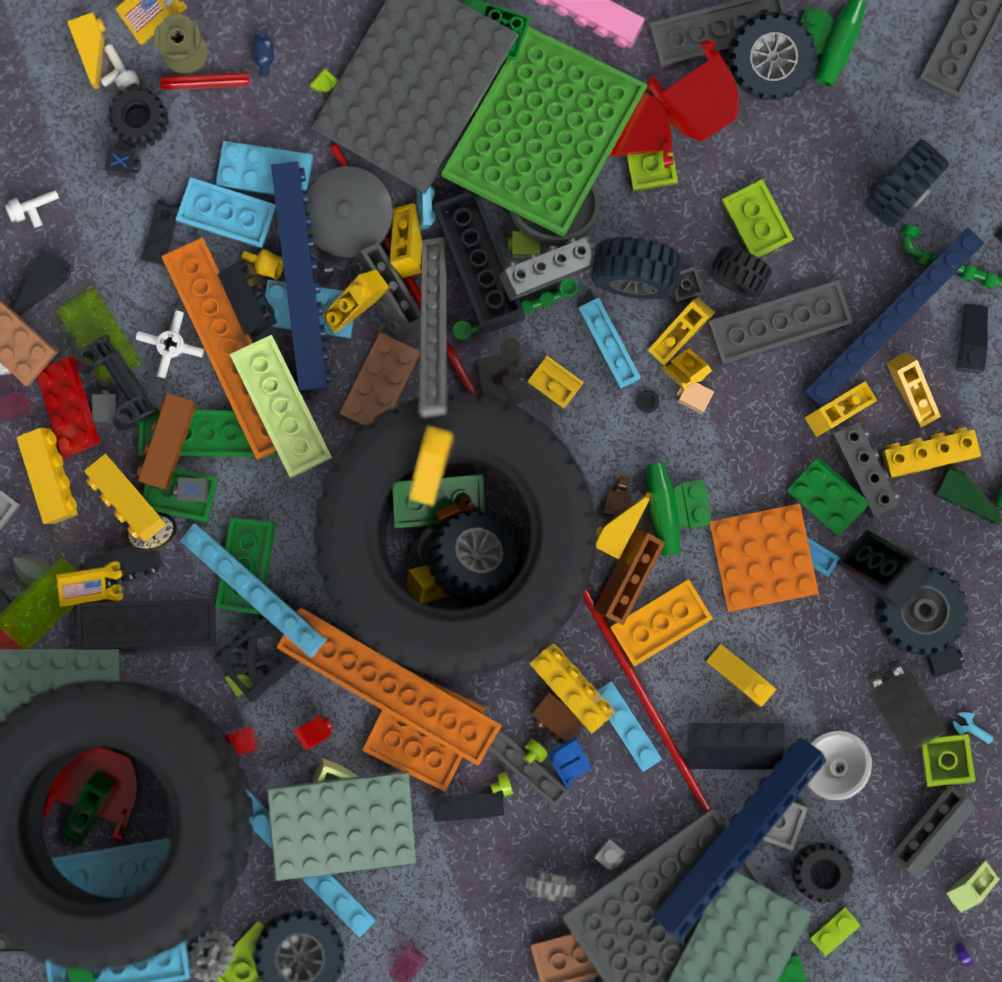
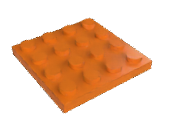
(764, 557)
(412, 750)

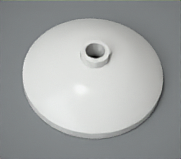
(845, 751)

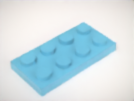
(249, 167)
(226, 213)
(277, 298)

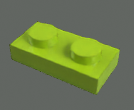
(834, 931)

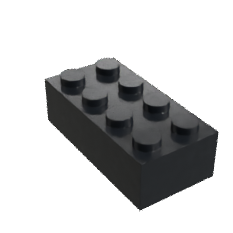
(884, 569)

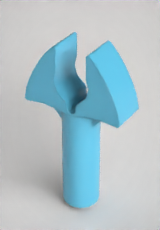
(971, 727)

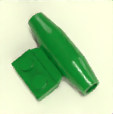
(834, 37)
(674, 507)

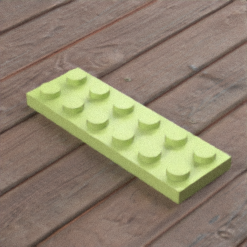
(281, 406)

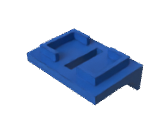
(569, 761)

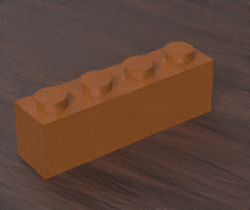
(167, 442)
(629, 576)

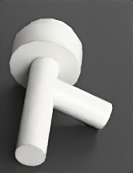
(120, 75)
(15, 209)

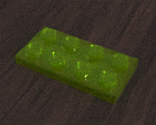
(90, 319)
(36, 607)

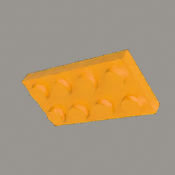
(661, 622)

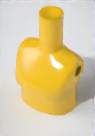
(265, 263)

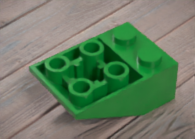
(512, 20)

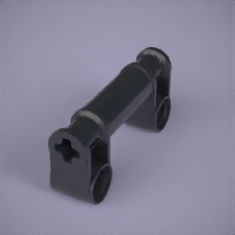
(138, 406)

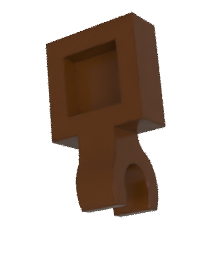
(617, 499)
(452, 510)

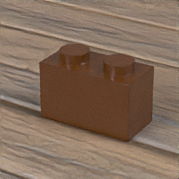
(557, 718)

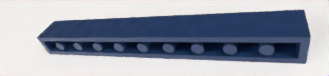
(299, 277)
(893, 317)
(739, 839)

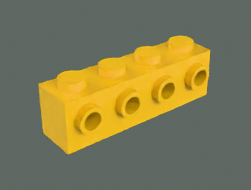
(932, 453)
(47, 475)
(125, 498)
(572, 688)

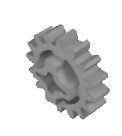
(550, 886)
(211, 956)

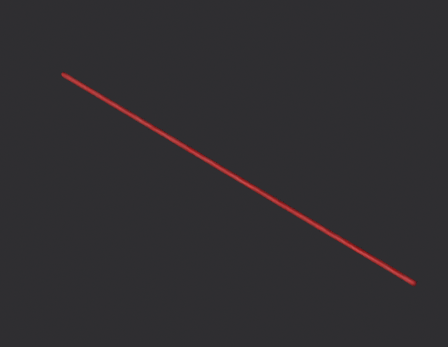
(588, 599)

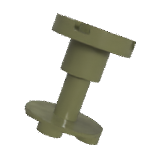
(181, 44)

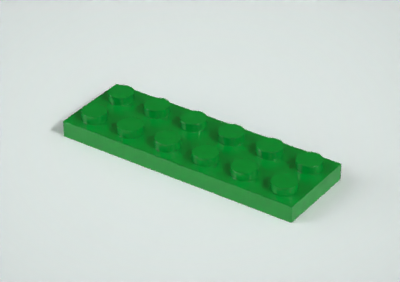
(210, 435)

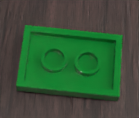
(828, 496)
(165, 502)

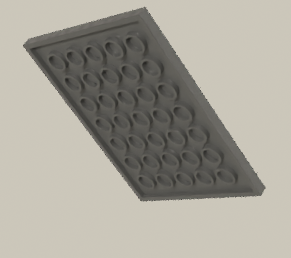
(414, 86)
(617, 920)

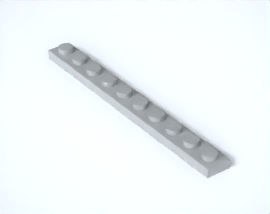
(433, 328)

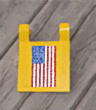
(145, 15)
(89, 585)

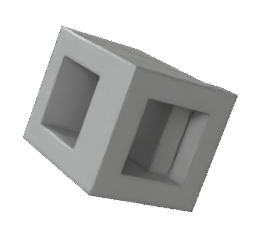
(609, 854)

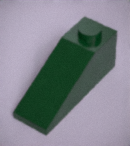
(963, 493)
(88, 807)

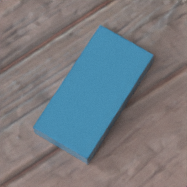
(822, 559)

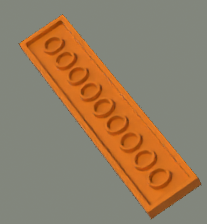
(219, 332)
(397, 691)

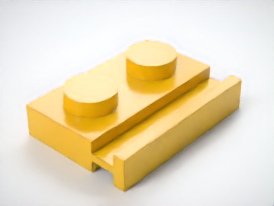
(687, 369)
(555, 382)

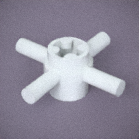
(173, 352)

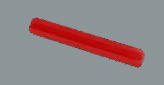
(204, 81)

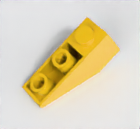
(355, 300)

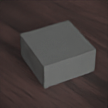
(689, 286)

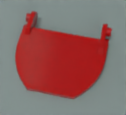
(702, 99)
(646, 131)
(114, 765)

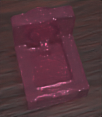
(14, 406)
(408, 965)

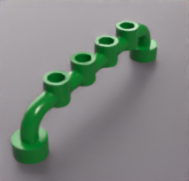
(925, 257)
(568, 289)

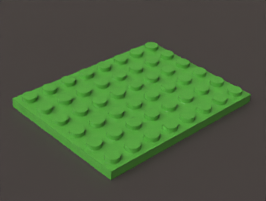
(544, 131)

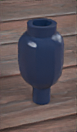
(262, 53)

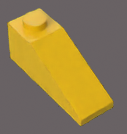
(90, 43)
(406, 241)
(681, 330)
(913, 388)
(840, 409)
(431, 465)
(619, 528)
(741, 675)

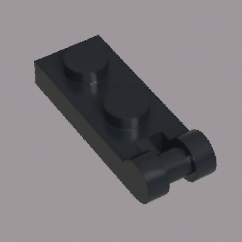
(160, 233)

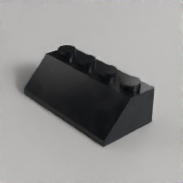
(735, 745)

